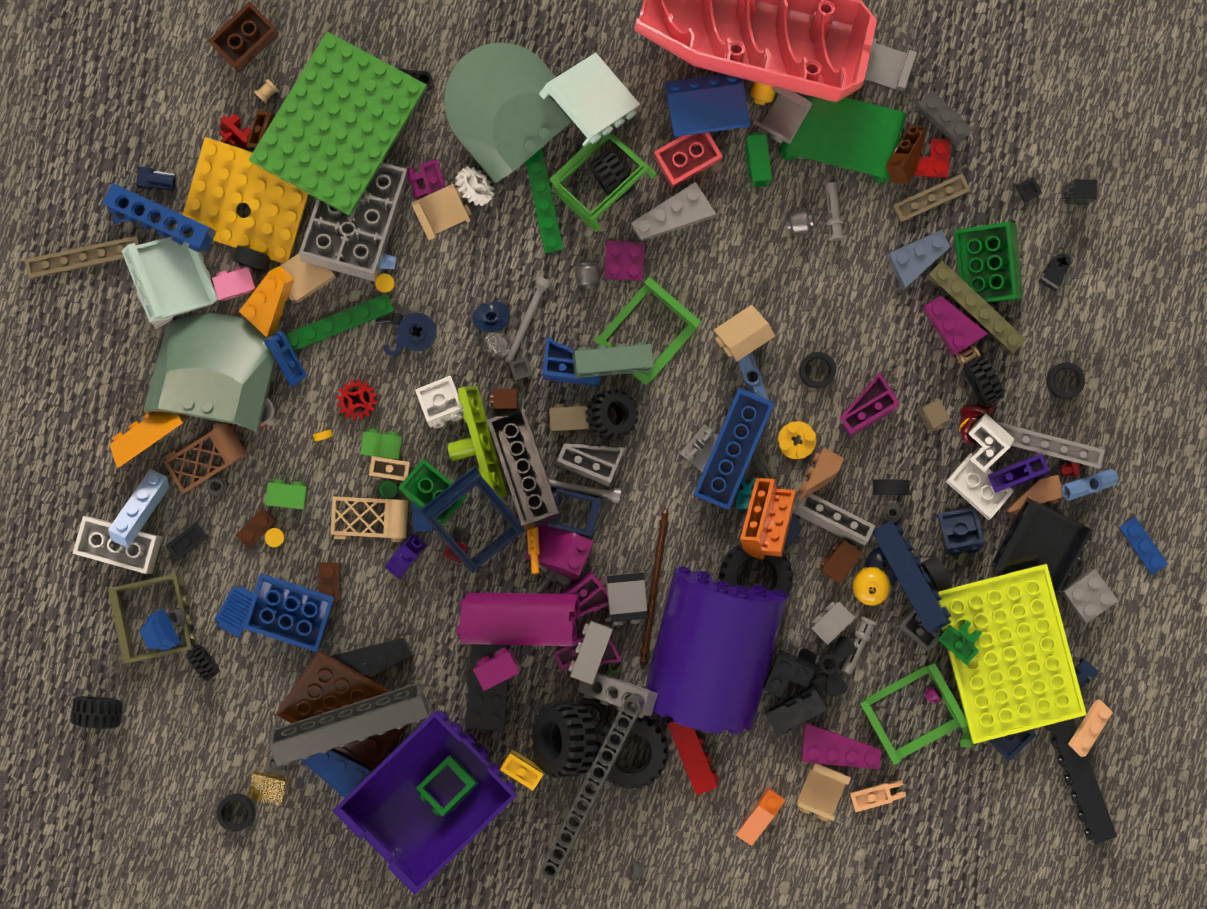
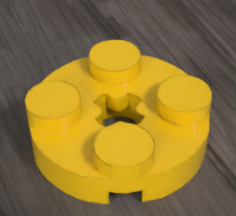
(807, 437)

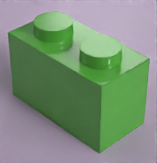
(286, 495)

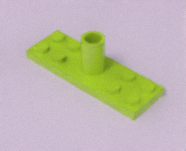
(480, 442)

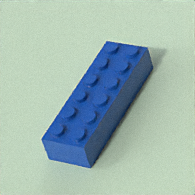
(734, 448)

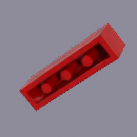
(693, 757)

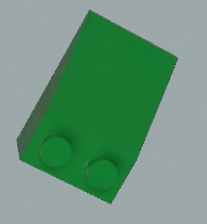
(424, 485)

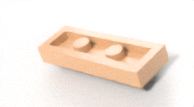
(1090, 728)

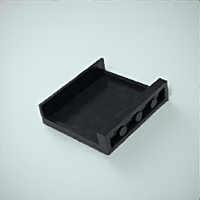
(1041, 538)

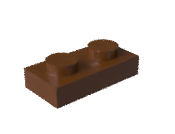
(256, 528)

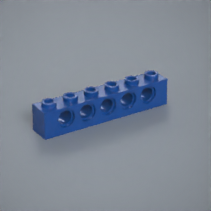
(117, 198)

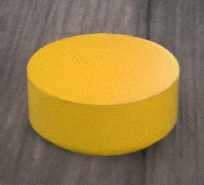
(385, 283)
(322, 435)
(274, 537)

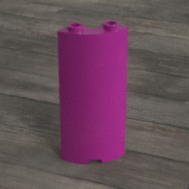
(519, 619)

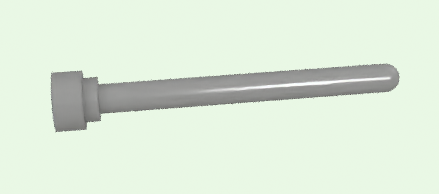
(542, 285)
(612, 494)

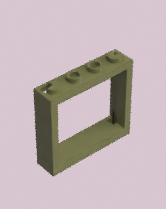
(121, 622)

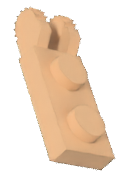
(875, 796)

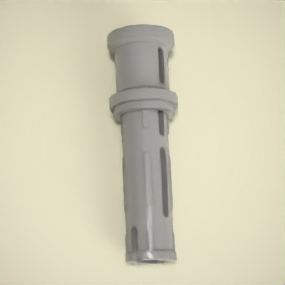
(834, 221)
(849, 666)

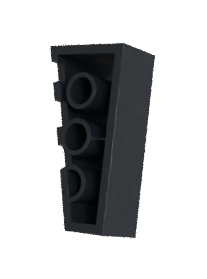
(375, 658)

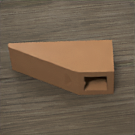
(822, 473)
(1042, 491)

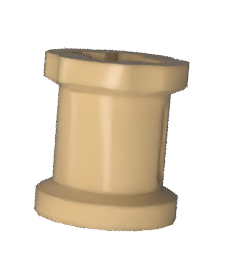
(266, 91)
(968, 355)

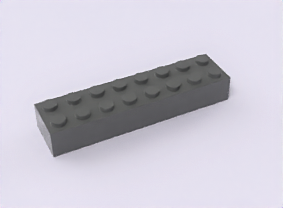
(348, 724)

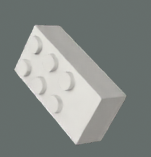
(95, 543)

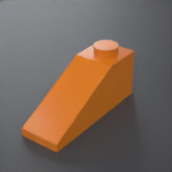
(760, 816)

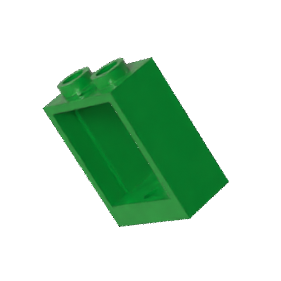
(758, 160)
(463, 774)

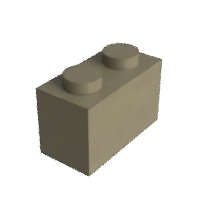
(934, 415)
(568, 418)

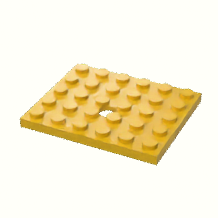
(226, 180)

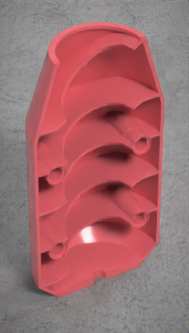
(785, 44)

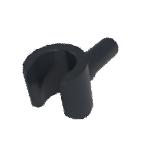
(396, 319)

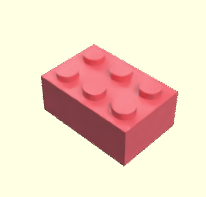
(687, 157)

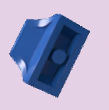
(159, 632)

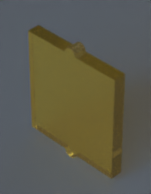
(267, 788)

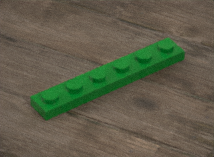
(543, 203)
(340, 322)

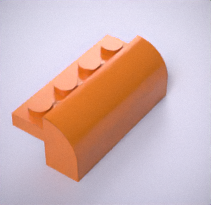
(767, 519)

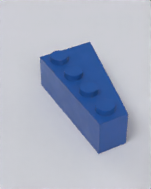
(338, 770)

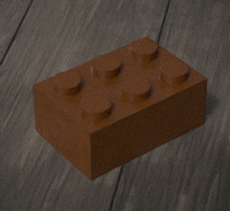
(243, 37)

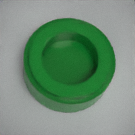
(388, 489)

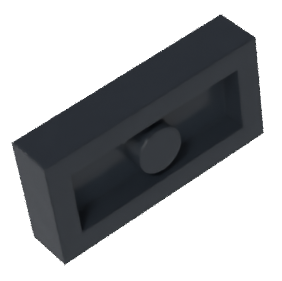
(186, 541)

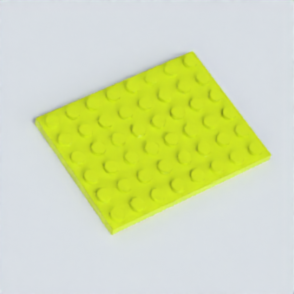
(1024, 659)

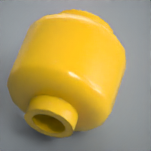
(762, 93)

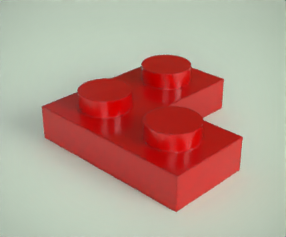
(938, 162)

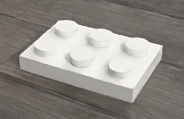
(976, 488)

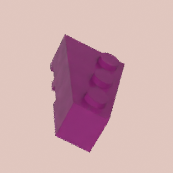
(952, 325)
(591, 593)
(567, 653)

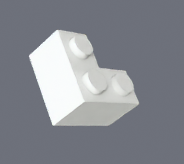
(992, 439)

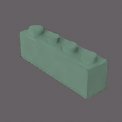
(613, 361)

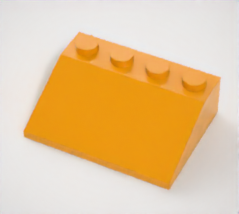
(143, 435)

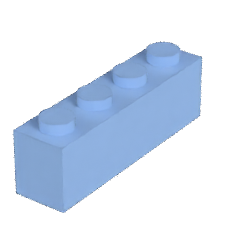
(138, 508)

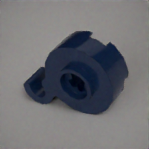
(406, 338)

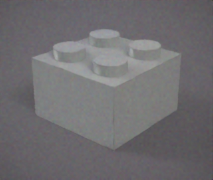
(1088, 595)

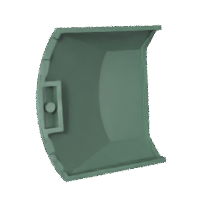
(212, 370)

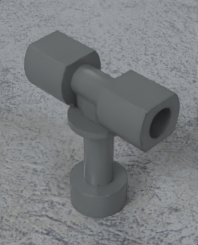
(549, 576)

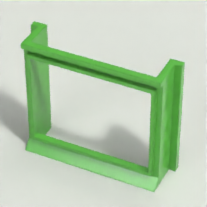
(578, 159)
(692, 321)
(958, 717)

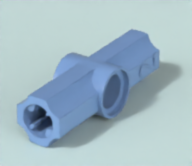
(747, 365)
(1082, 487)

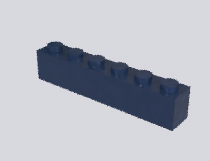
(911, 577)

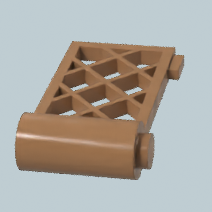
(227, 445)

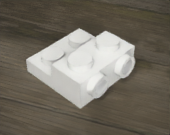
(440, 402)

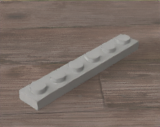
(1055, 446)

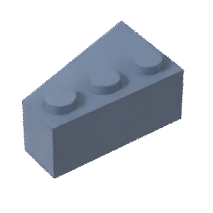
(917, 257)

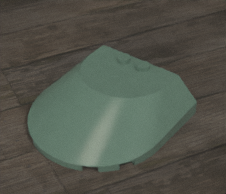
(498, 107)

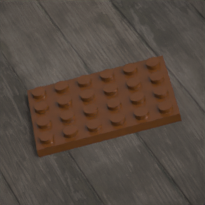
(332, 685)

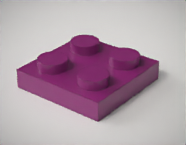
(624, 260)

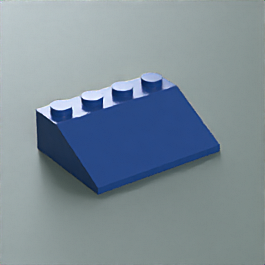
(706, 104)
(289, 612)

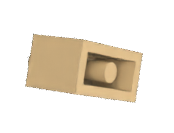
(390, 468)

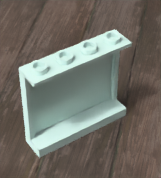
(592, 98)
(169, 278)

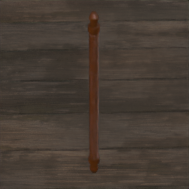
(663, 523)

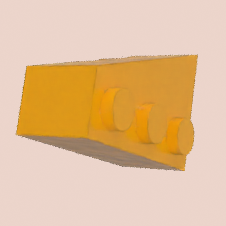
(268, 300)

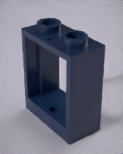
(592, 517)

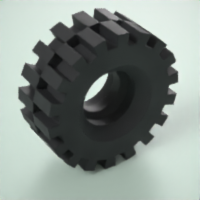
(984, 380)

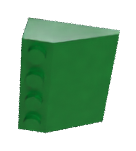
(990, 261)

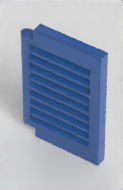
(235, 610)

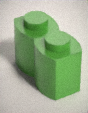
(381, 445)

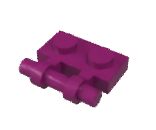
(432, 178)

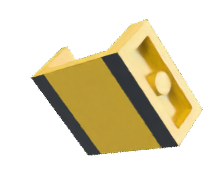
(522, 769)

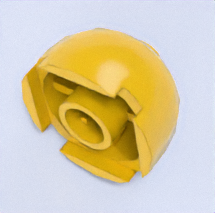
(872, 578)

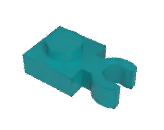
(744, 495)

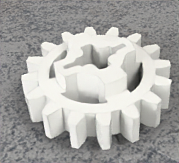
(474, 186)

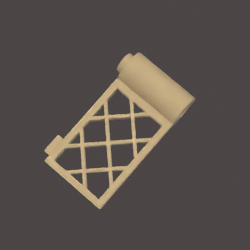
(394, 518)

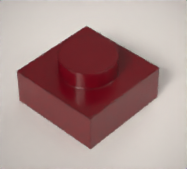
(449, 553)

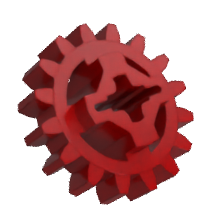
(361, 391)

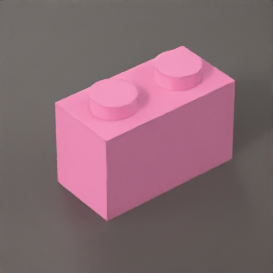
(234, 283)

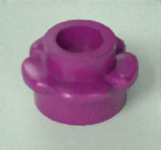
(932, 695)

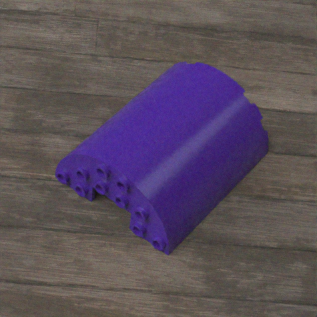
(714, 651)
(402, 825)

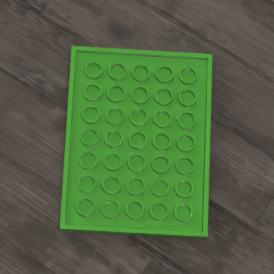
(338, 123)

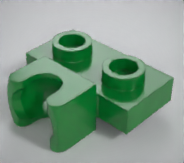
(960, 641)

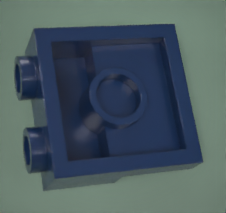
(961, 531)
(1012, 744)

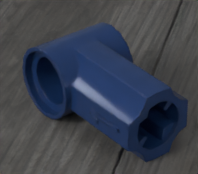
(154, 179)
(1085, 672)

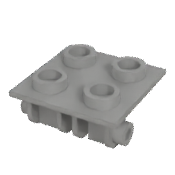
(700, 447)

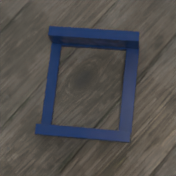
(453, 494)

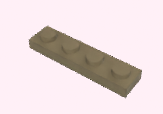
(931, 198)

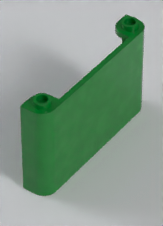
(848, 136)

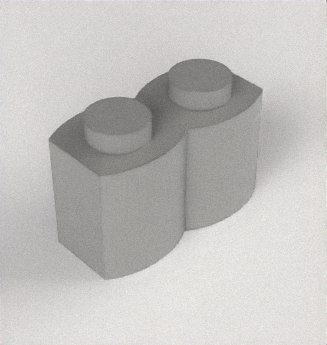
(831, 622)

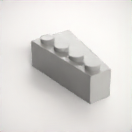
(677, 212)

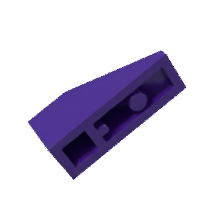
(1019, 473)

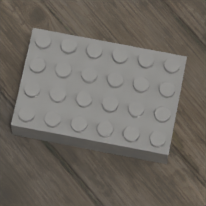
(356, 241)

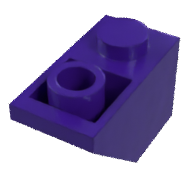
(406, 556)

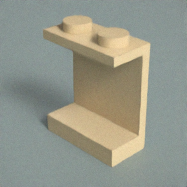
(441, 210)
(822, 791)

